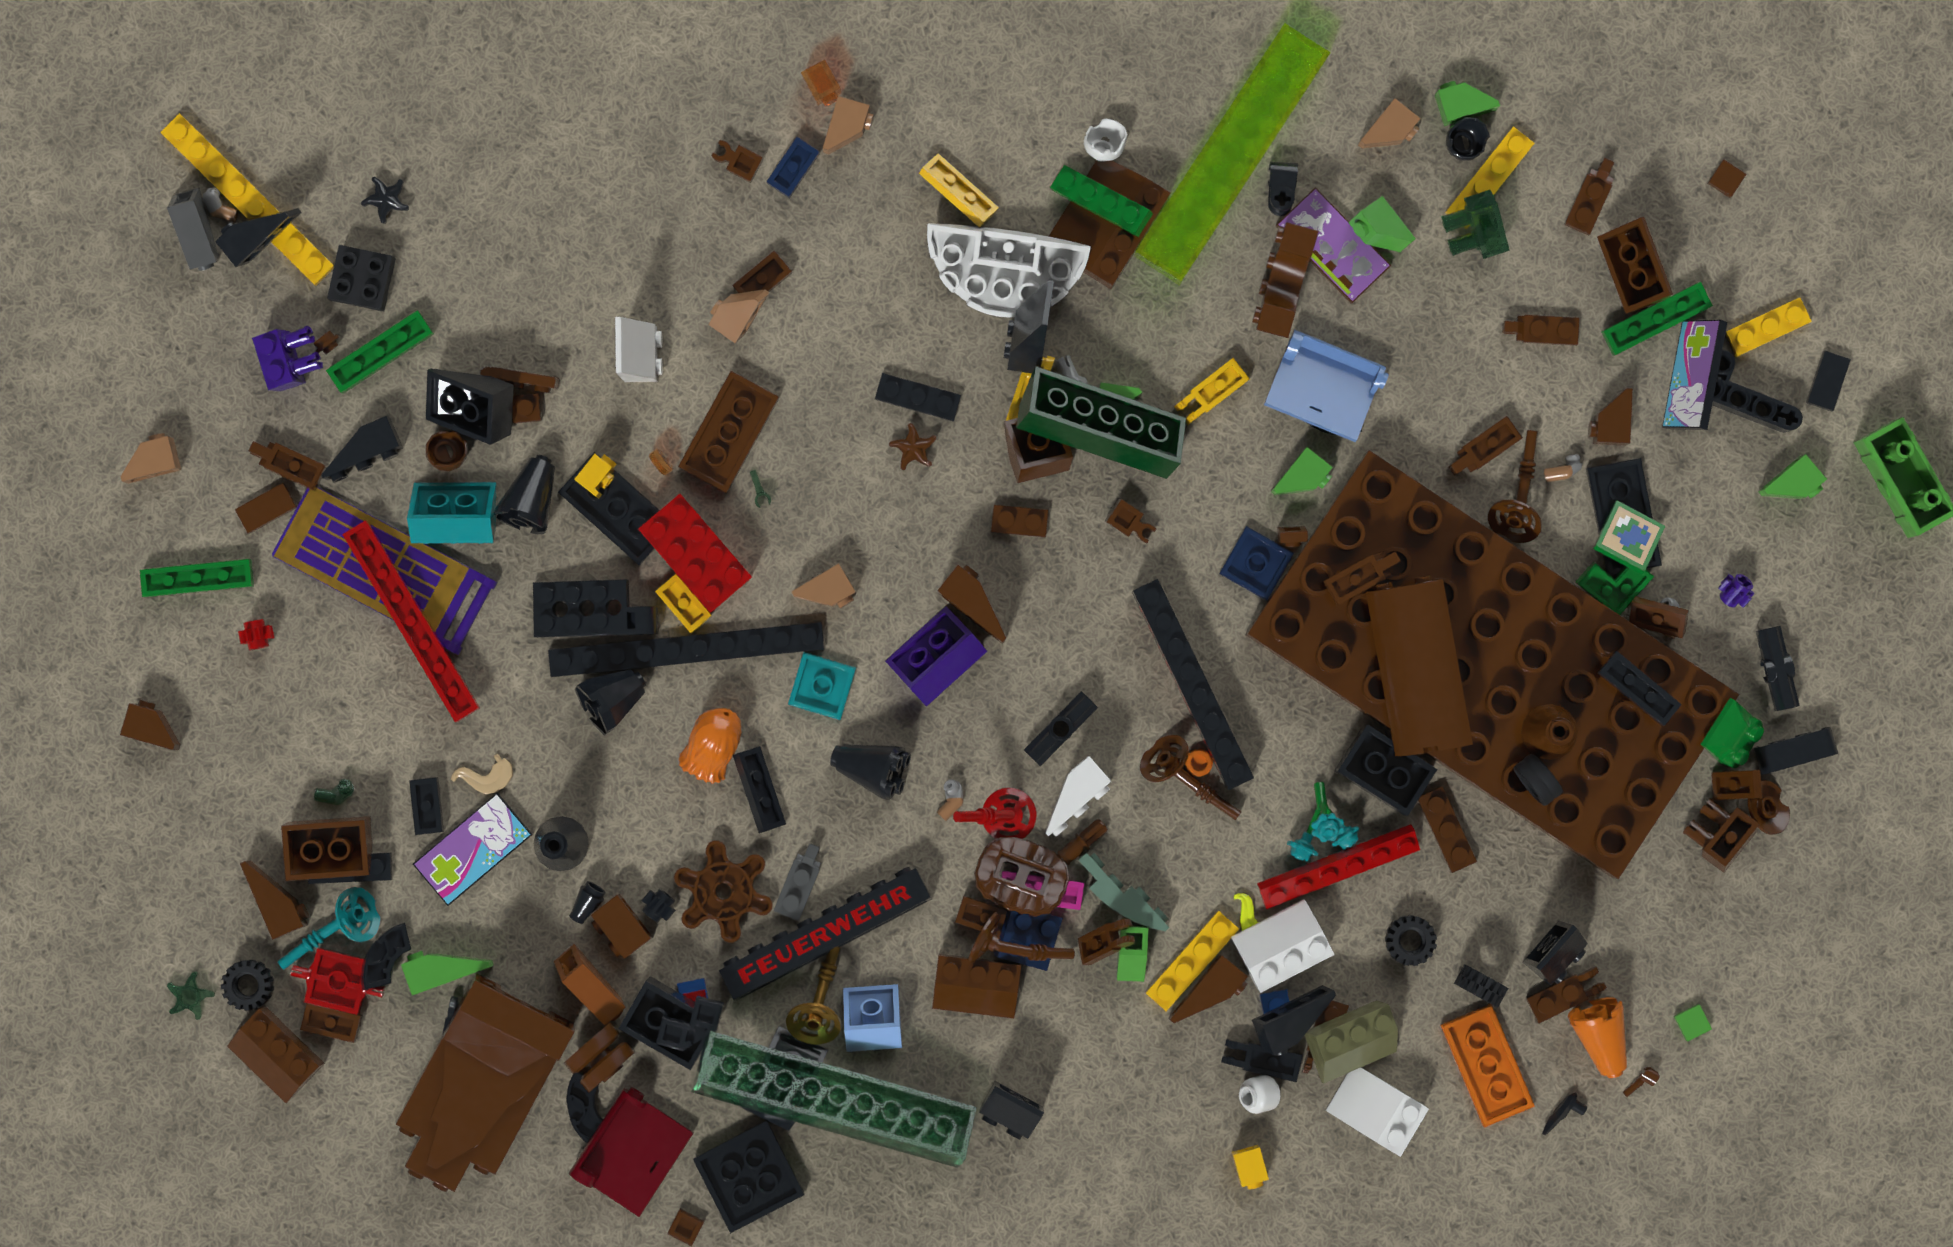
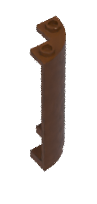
(1419, 667)

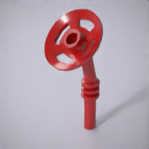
(988, 816)

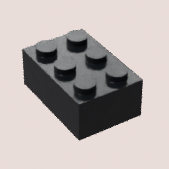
(1389, 778)
(646, 1014)

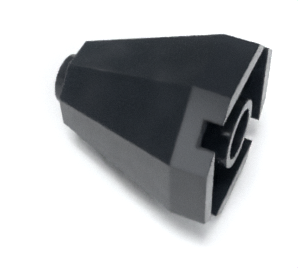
(610, 697)

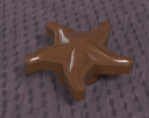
(913, 448)

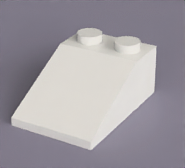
(637, 350)
(1377, 1110)

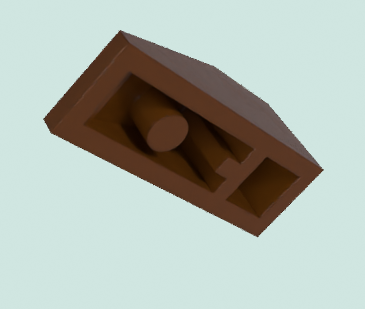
(277, 906)
(1213, 987)

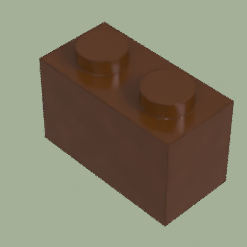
(620, 926)

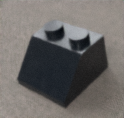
(1011, 1110)

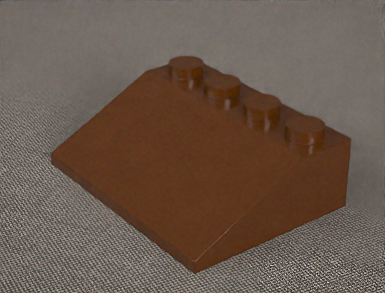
(1110, 244)

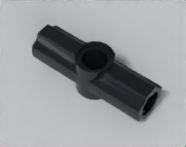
(1778, 668)
(1074, 715)

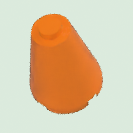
(1602, 1034)

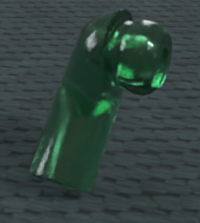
(336, 795)

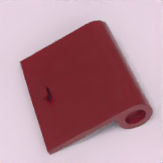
(626, 1148)

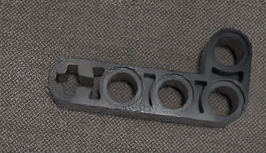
(1749, 400)

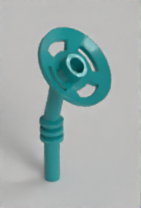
(344, 916)

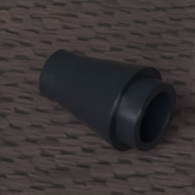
(587, 901)

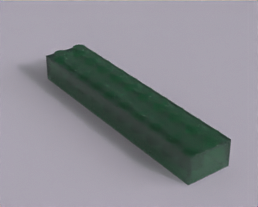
(834, 1099)

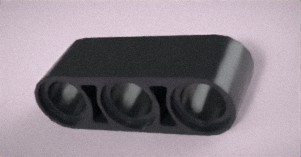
(1796, 750)

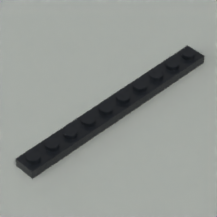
(686, 649)

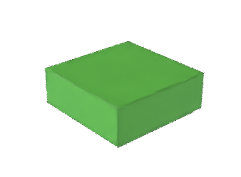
(1692, 1022)

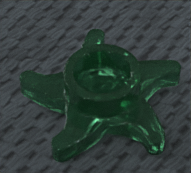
(189, 996)

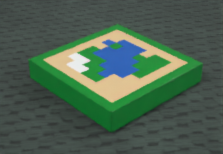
(1629, 537)

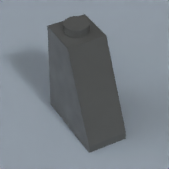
(193, 229)

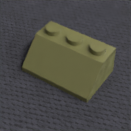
(1353, 1040)

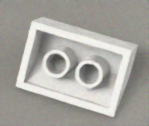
(1282, 945)

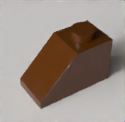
(1613, 422)
(148, 725)

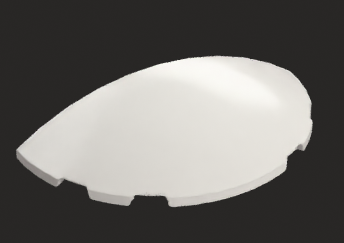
(1003, 267)

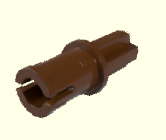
(1082, 841)

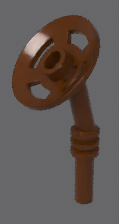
(1517, 513)
(1172, 768)
(990, 940)

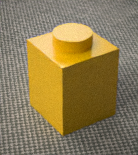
(1250, 1167)

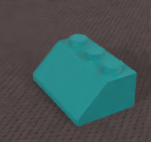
(452, 512)

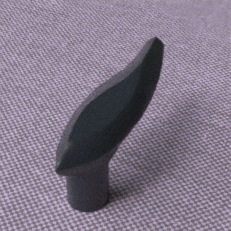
(1562, 1110)

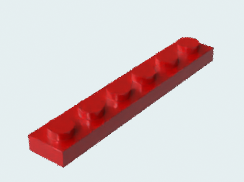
(1338, 866)

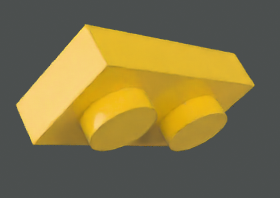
(683, 603)

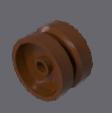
(599, 1057)

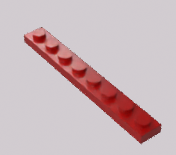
(411, 621)

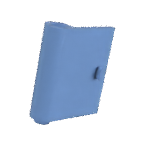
(1325, 385)

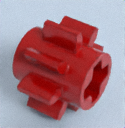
(256, 634)

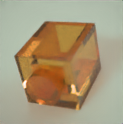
(821, 83)

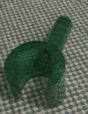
(758, 488)

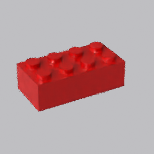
(695, 553)

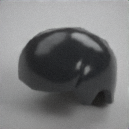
(1474, 131)

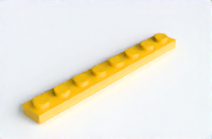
(245, 196)

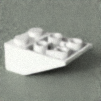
(1078, 788)

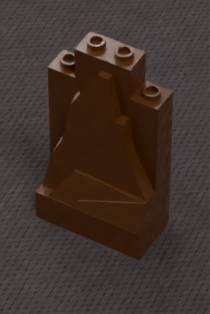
(480, 1083)

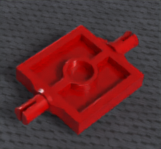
(335, 981)

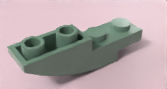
(1129, 903)

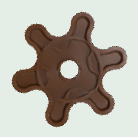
(709, 905)

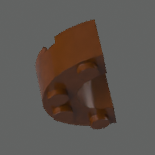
(1285, 279)

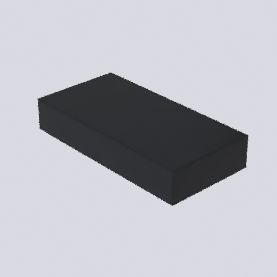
(1828, 381)

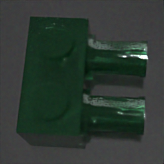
(1486, 223)

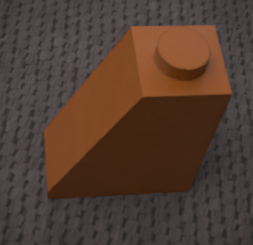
(589, 985)

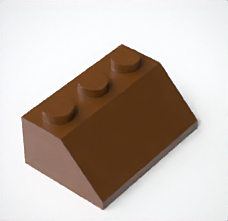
(1635, 265)
(327, 848)
(976, 986)
(275, 1054)

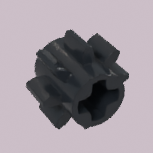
(658, 905)

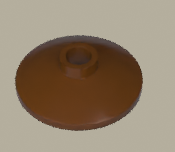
(1769, 810)

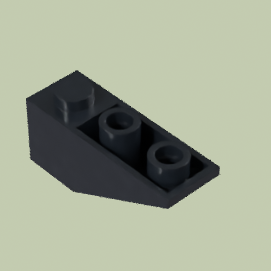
(371, 440)

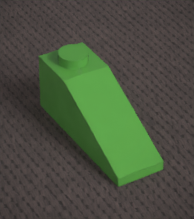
(437, 969)

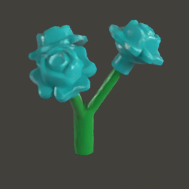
(1325, 827)

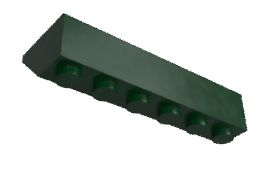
(1102, 423)

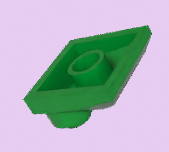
(1733, 735)

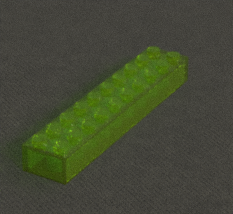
(1232, 154)

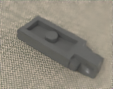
(799, 884)

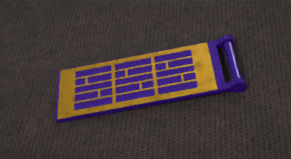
(436, 581)

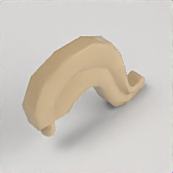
(491, 783)

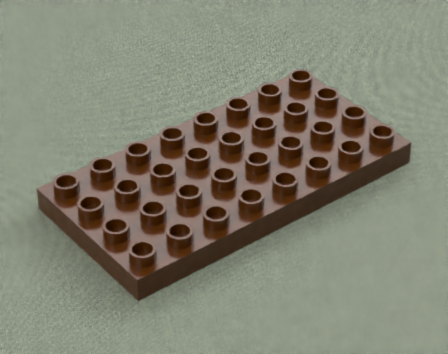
(1518, 644)

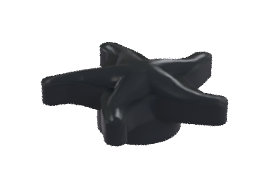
(385, 198)

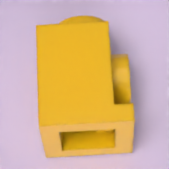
(596, 474)

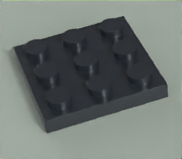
(748, 1176)

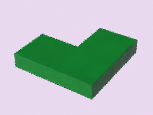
(1613, 592)

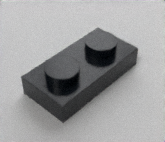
(426, 806)

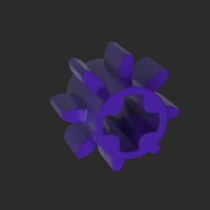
(1736, 590)

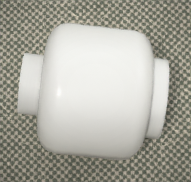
(1259, 1094)

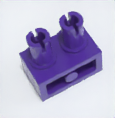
(280, 360)

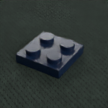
(1027, 930)

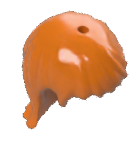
(711, 745)

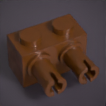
(1732, 837)

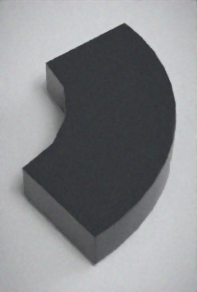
(382, 956)
(582, 1108)

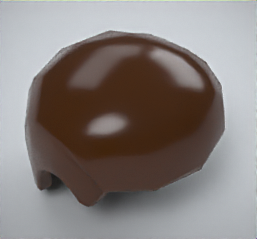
(438, 454)

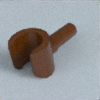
(1650, 1076)

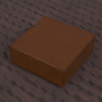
(1726, 178)
(685, 1227)

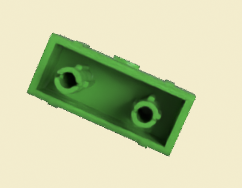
(1905, 477)

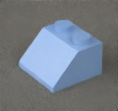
(872, 1018)

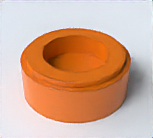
(1199, 762)

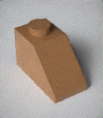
(847, 124)
(1391, 127)
(737, 313)
(152, 459)
(827, 588)

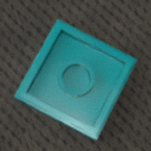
(822, 686)

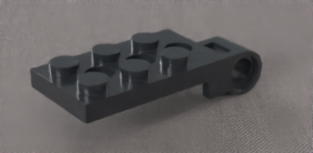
(629, 621)

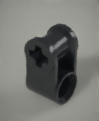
(1282, 183)

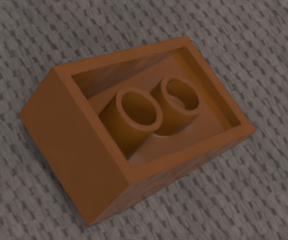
(968, 596)

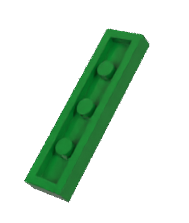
(1101, 200)
(1656, 318)
(379, 352)
(196, 578)

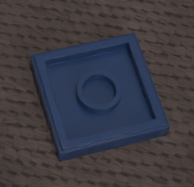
(1256, 563)

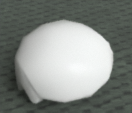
(1101, 149)

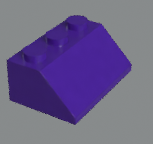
(936, 656)

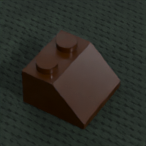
(1035, 455)

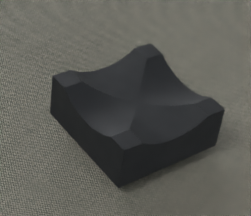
(361, 278)

